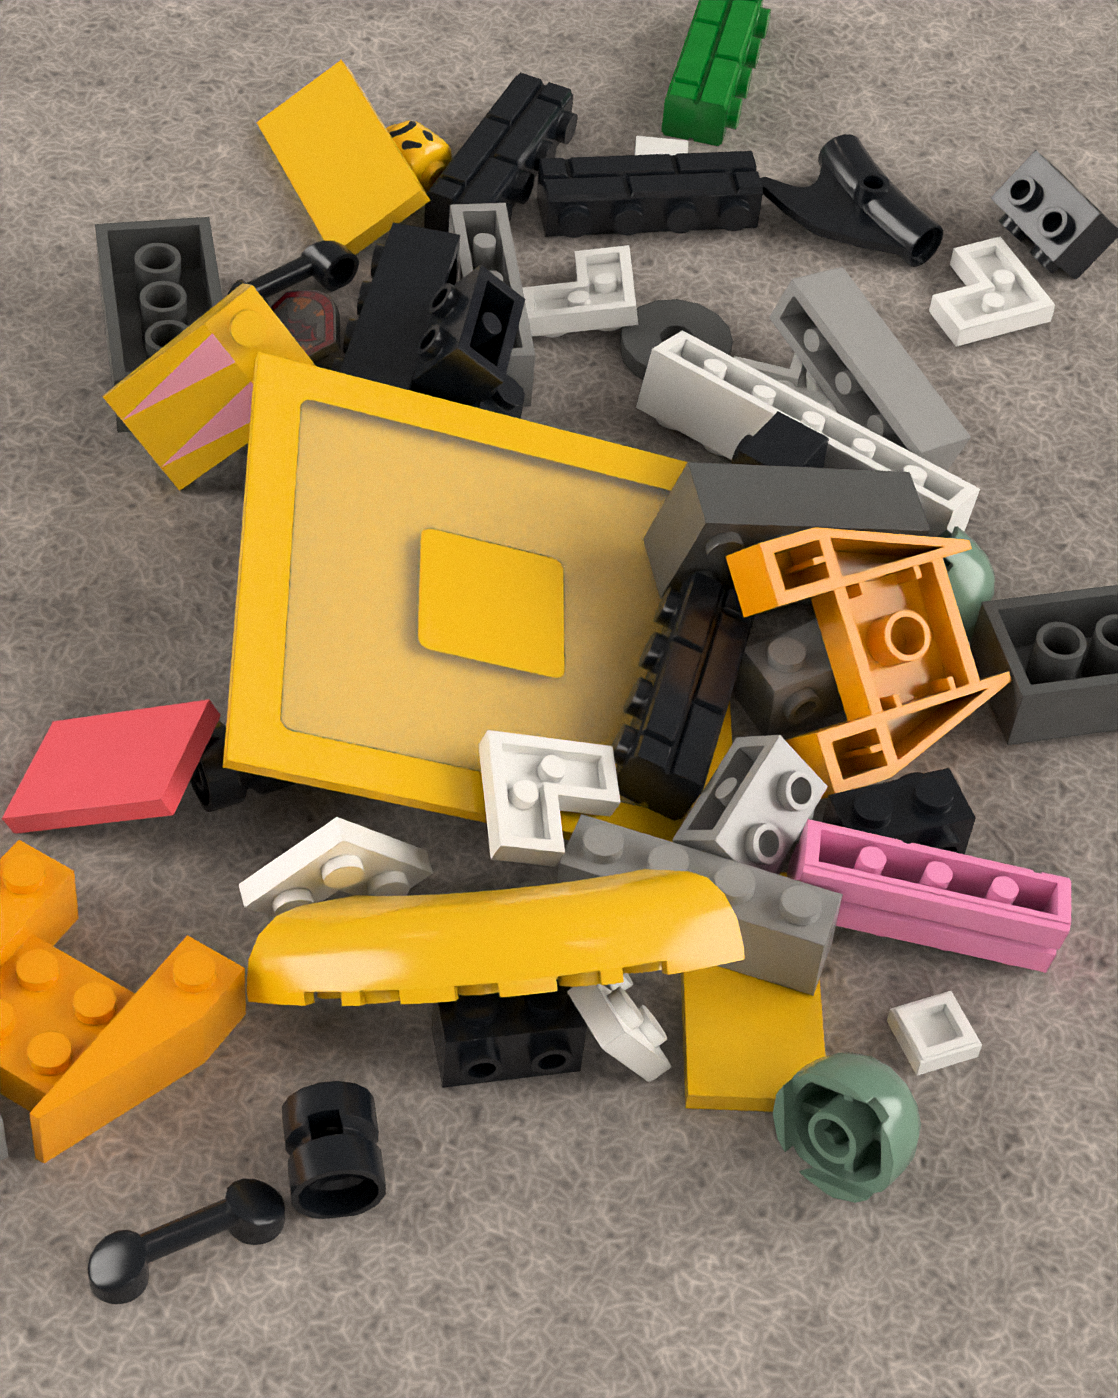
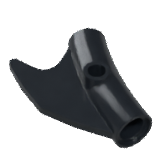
(857, 205)

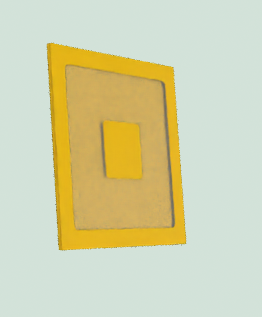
(430, 584)

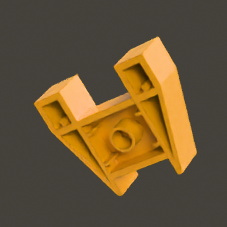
(887, 637)
(80, 1043)

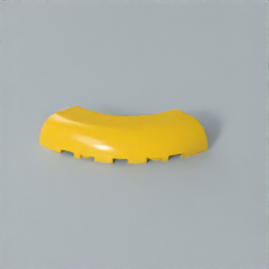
(493, 940)

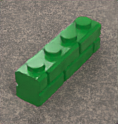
(715, 69)

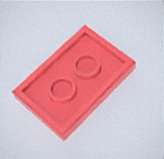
(112, 767)

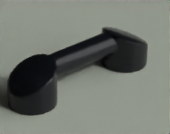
(317, 260)
(123, 1256)

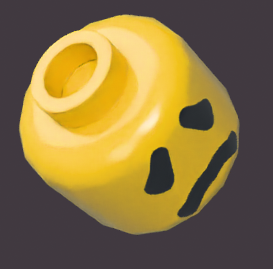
(422, 150)

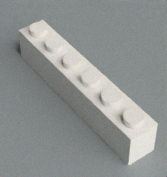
(723, 400)

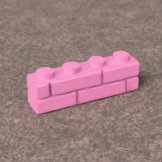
(936, 895)

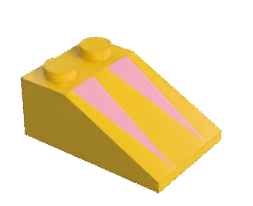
(196, 392)

